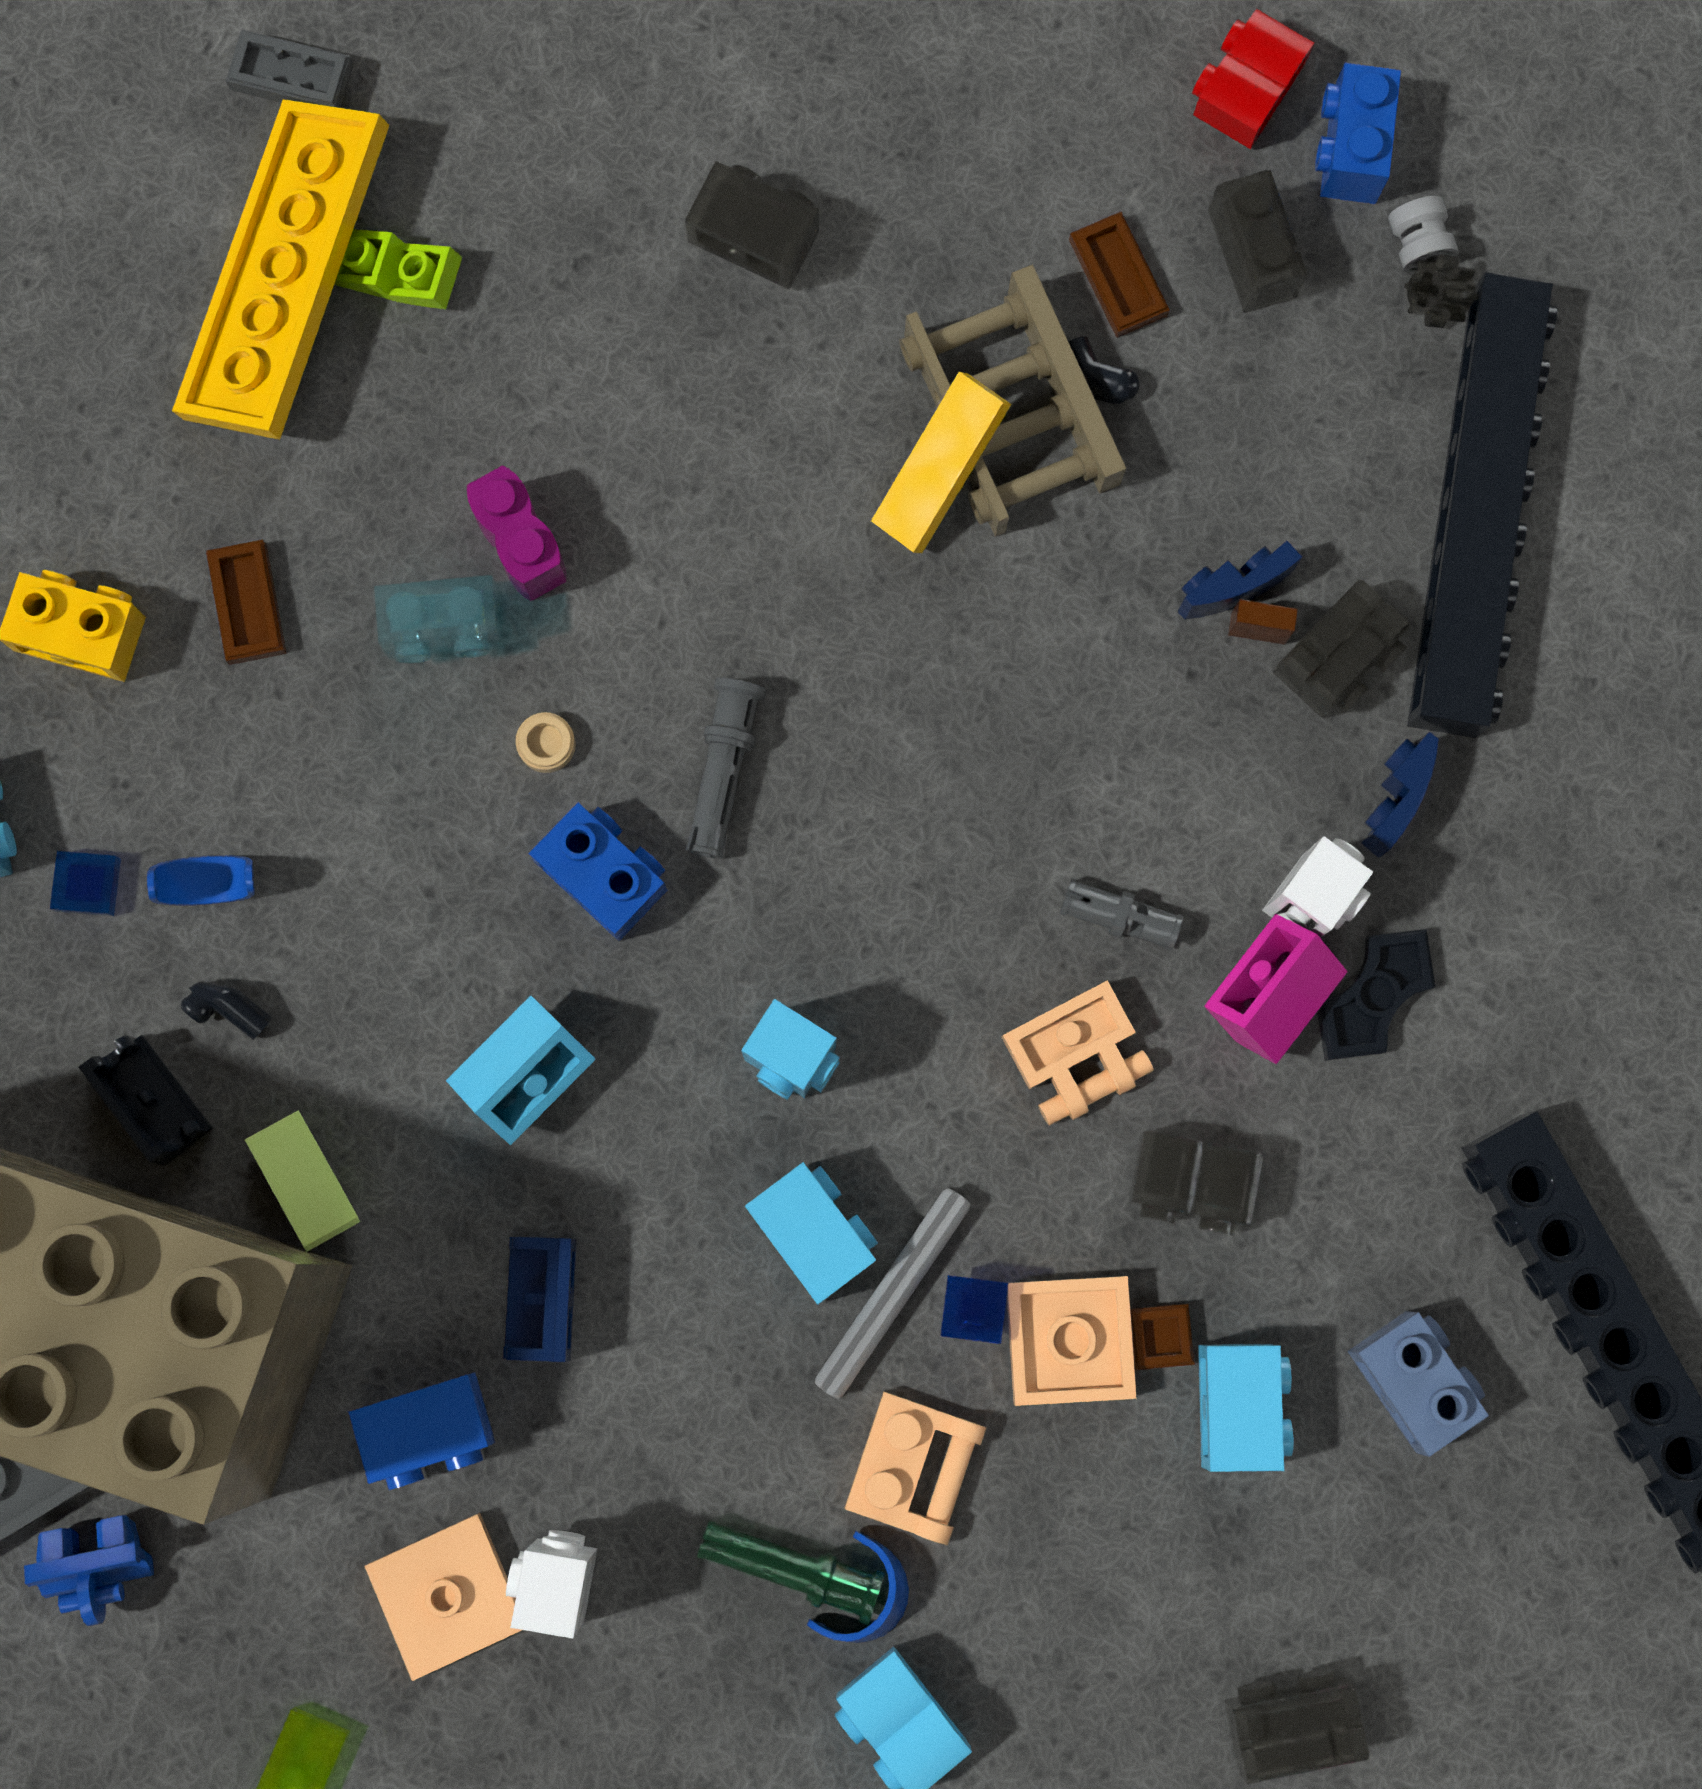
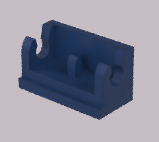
(540, 1299)

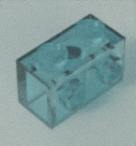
(439, 618)

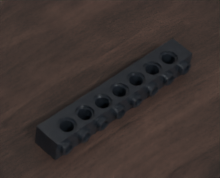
(1616, 1305)

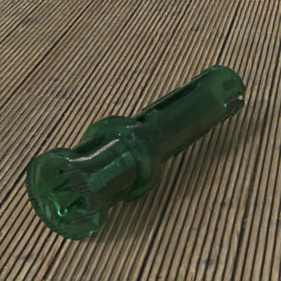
(821, 1579)

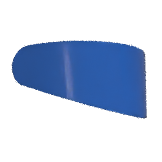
(201, 880)
(894, 1606)

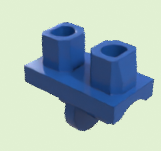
(93, 1577)

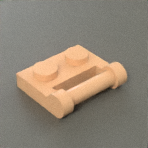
(895, 1462)

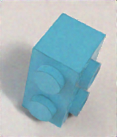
(790, 1052)
(520, 1070)
(812, 1231)
(1243, 1407)

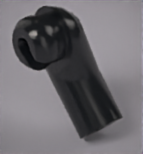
(1105, 381)

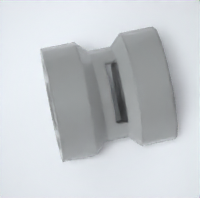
(1422, 231)

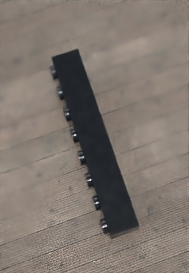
(1481, 507)

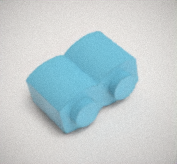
(901, 1723)

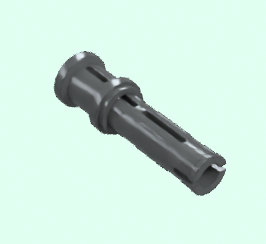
(728, 742)

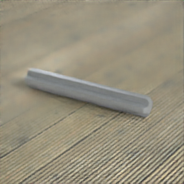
(892, 1293)

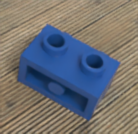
(1359, 133)
(600, 870)
(422, 1429)

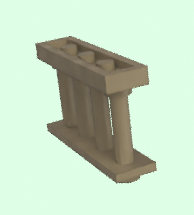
(1046, 357)

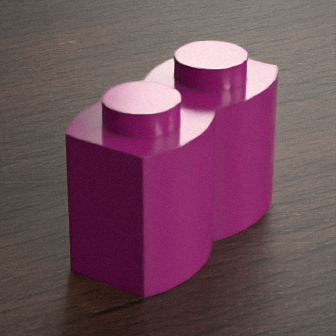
(520, 538)

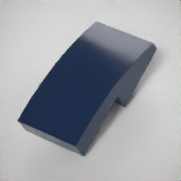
(1221, 590)
(1408, 782)

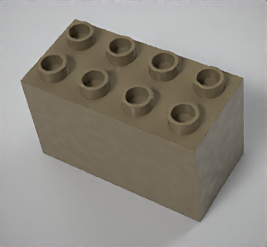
(152, 1342)

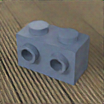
(1420, 1382)

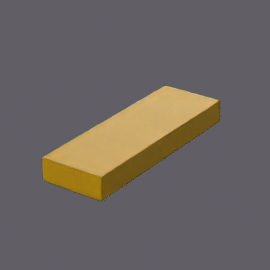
(940, 462)

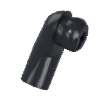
(229, 1003)

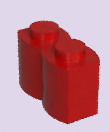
(1252, 77)

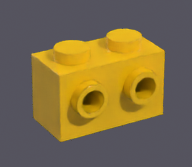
(72, 625)

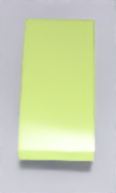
(302, 1181)

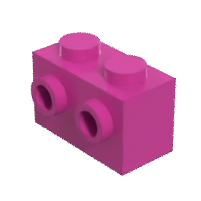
(1276, 988)

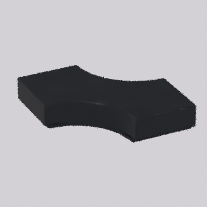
(1360, 1016)

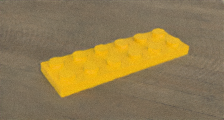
(281, 268)

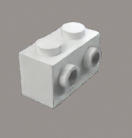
(1323, 887)
(552, 1584)

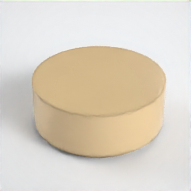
(545, 742)

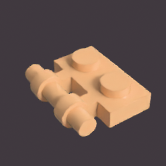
(1067, 1037)

